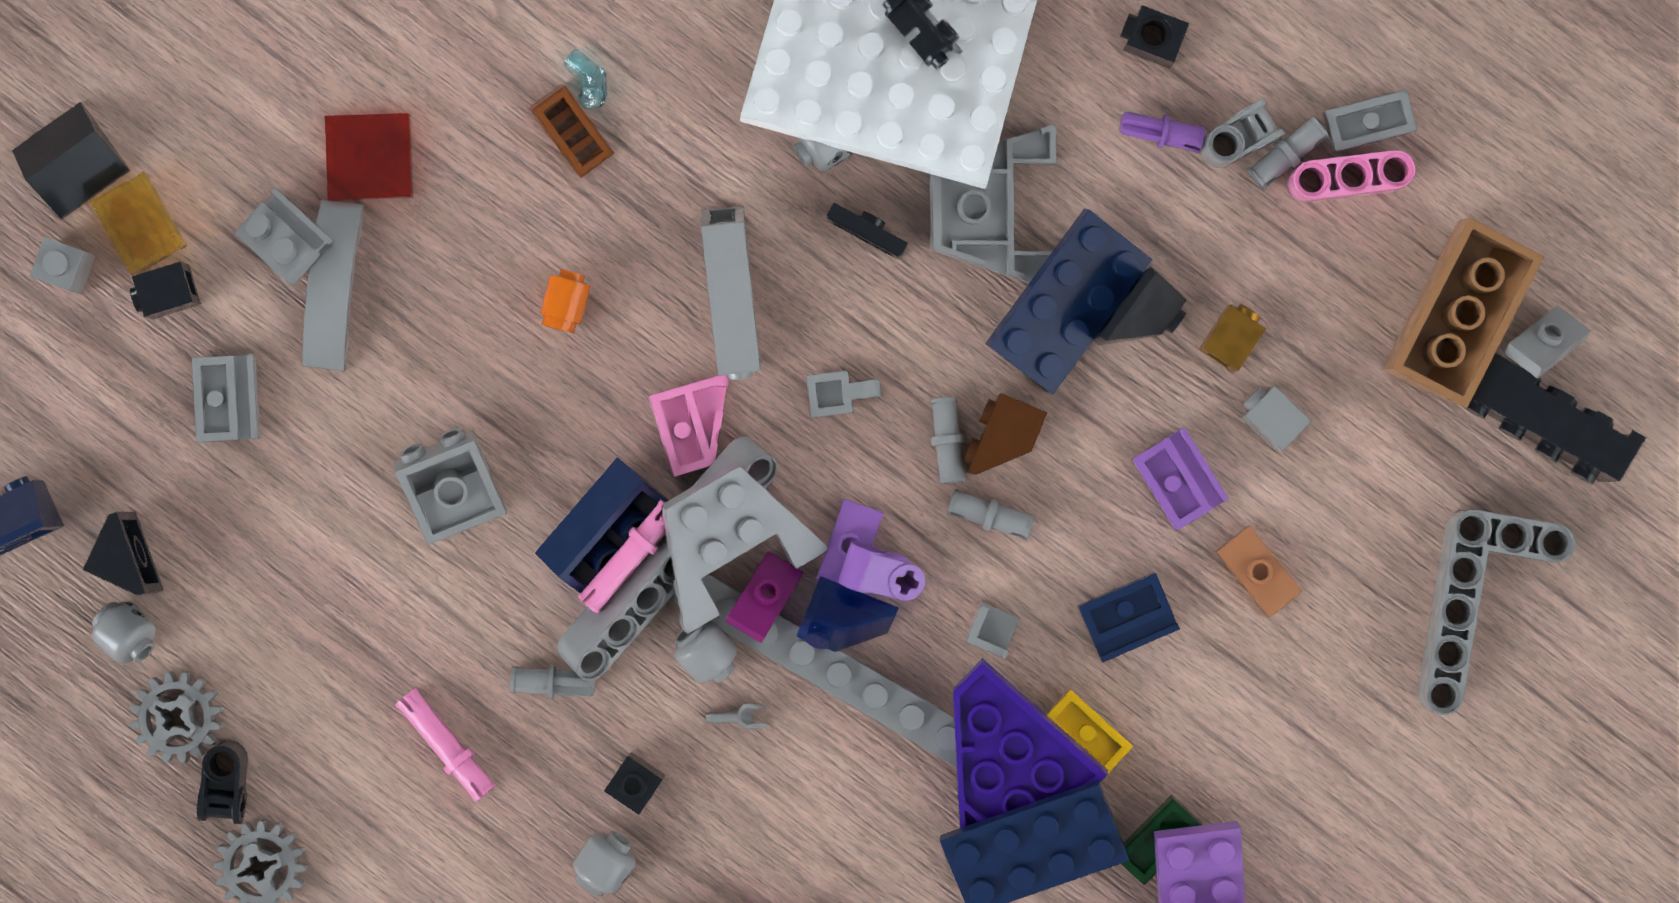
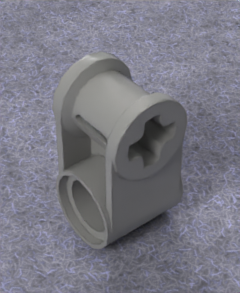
(1247, 132)

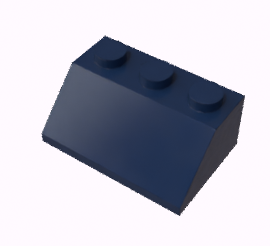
(26, 513)
(599, 525)

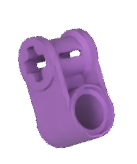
(877, 572)

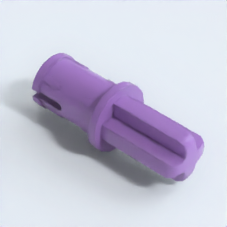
(1163, 131)

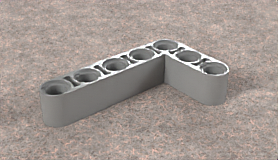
(1469, 593)

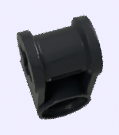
(223, 792)

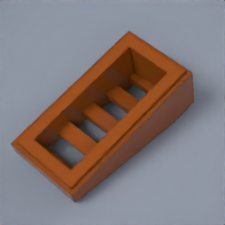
(552, 99)

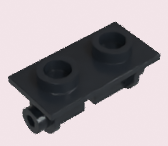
(934, 36)

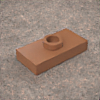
(1258, 571)

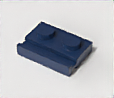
(1128, 617)

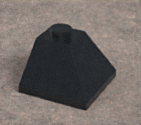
(1144, 311)

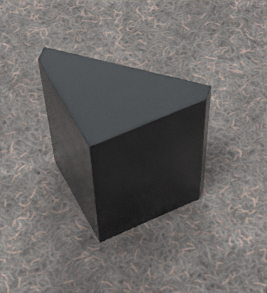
(69, 161)
(124, 556)

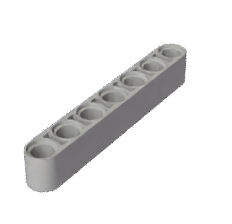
(600, 638)

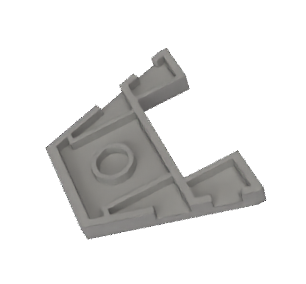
(979, 222)
(717, 524)

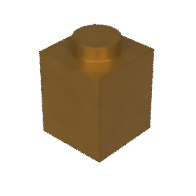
(1233, 337)

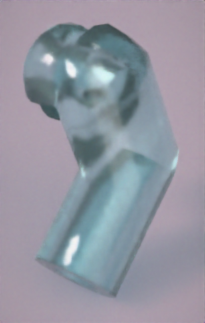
(592, 79)

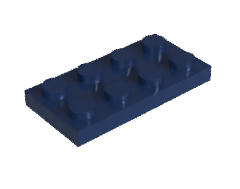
(1068, 301)
(1035, 846)

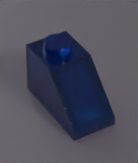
(843, 617)

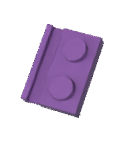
(1179, 479)

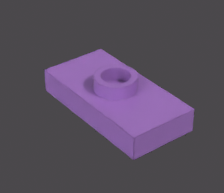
(852, 524)

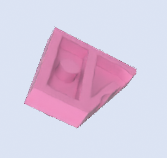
(690, 423)

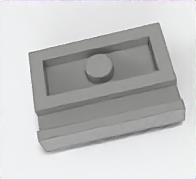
(283, 237)
(225, 398)

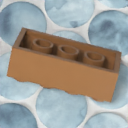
(1463, 312)

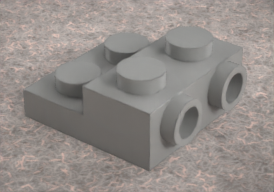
(449, 485)

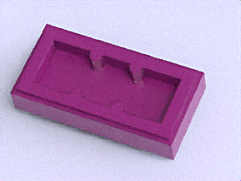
(764, 597)

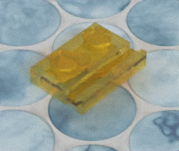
(138, 223)

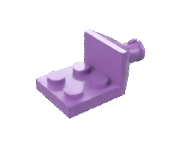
(1200, 864)

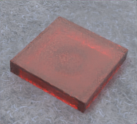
(369, 157)

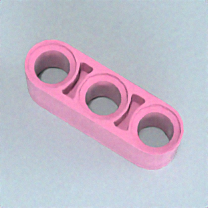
(1370, 169)

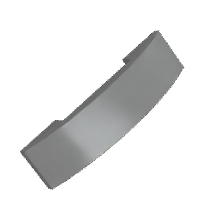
(331, 287)

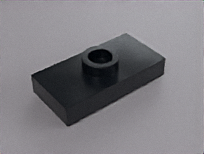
(868, 229)

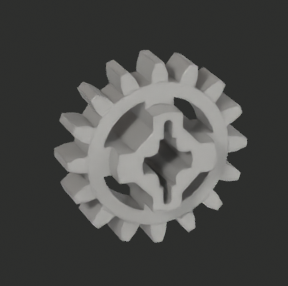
(192, 727)
(255, 850)

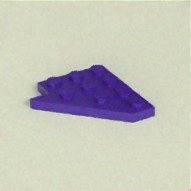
(1010, 749)

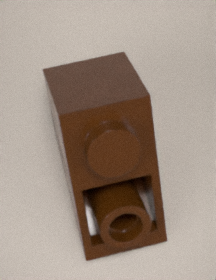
(1008, 433)

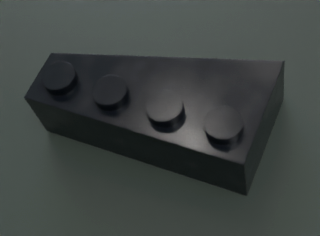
(1554, 423)

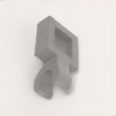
(834, 393)

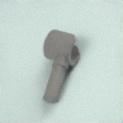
(743, 716)

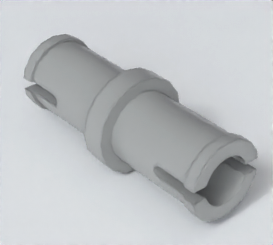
(1287, 153)
(947, 440)
(990, 514)

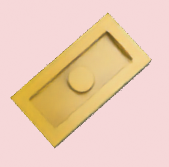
(1089, 730)

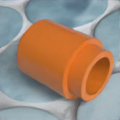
(565, 301)

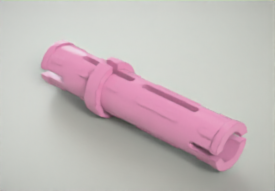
(624, 562)
(445, 745)

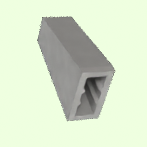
(730, 292)

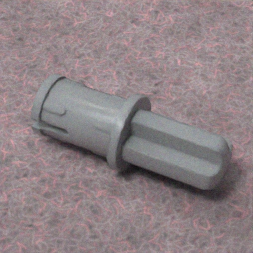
(549, 682)

